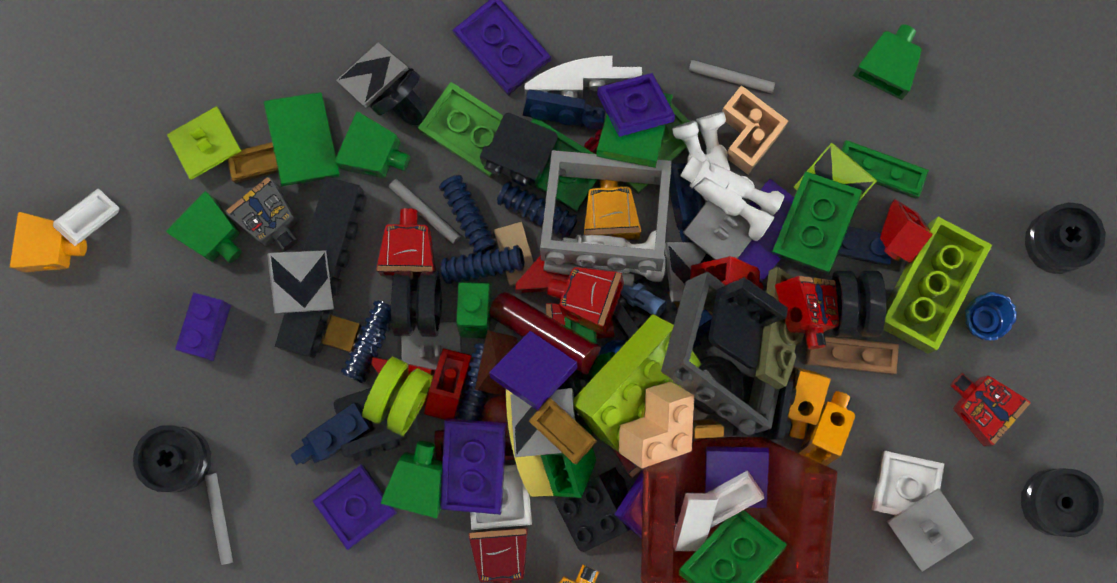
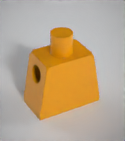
(40, 246)

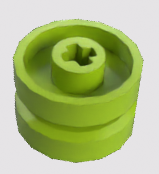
(397, 396)

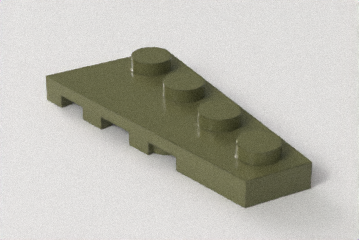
(777, 343)

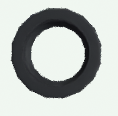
(730, 369)

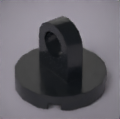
(400, 97)

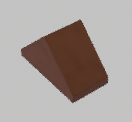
(495, 349)

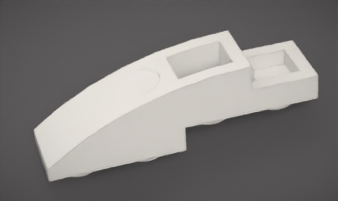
(572, 76)

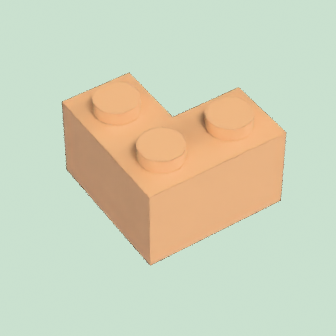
(757, 126)
(664, 429)

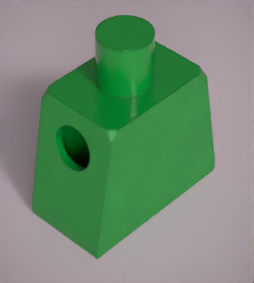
(891, 62)
(370, 149)
(207, 230)
(474, 309)
(566, 477)
(416, 482)

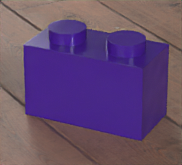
(203, 326)

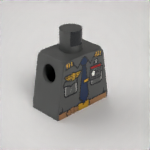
(266, 215)

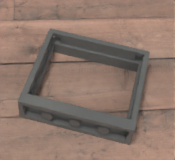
(749, 418)

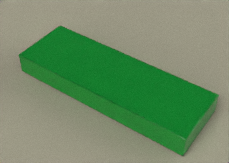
(888, 170)

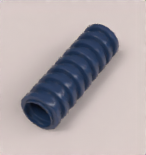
(535, 208)
(467, 214)
(482, 264)
(368, 342)
(472, 399)

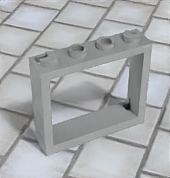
(614, 257)

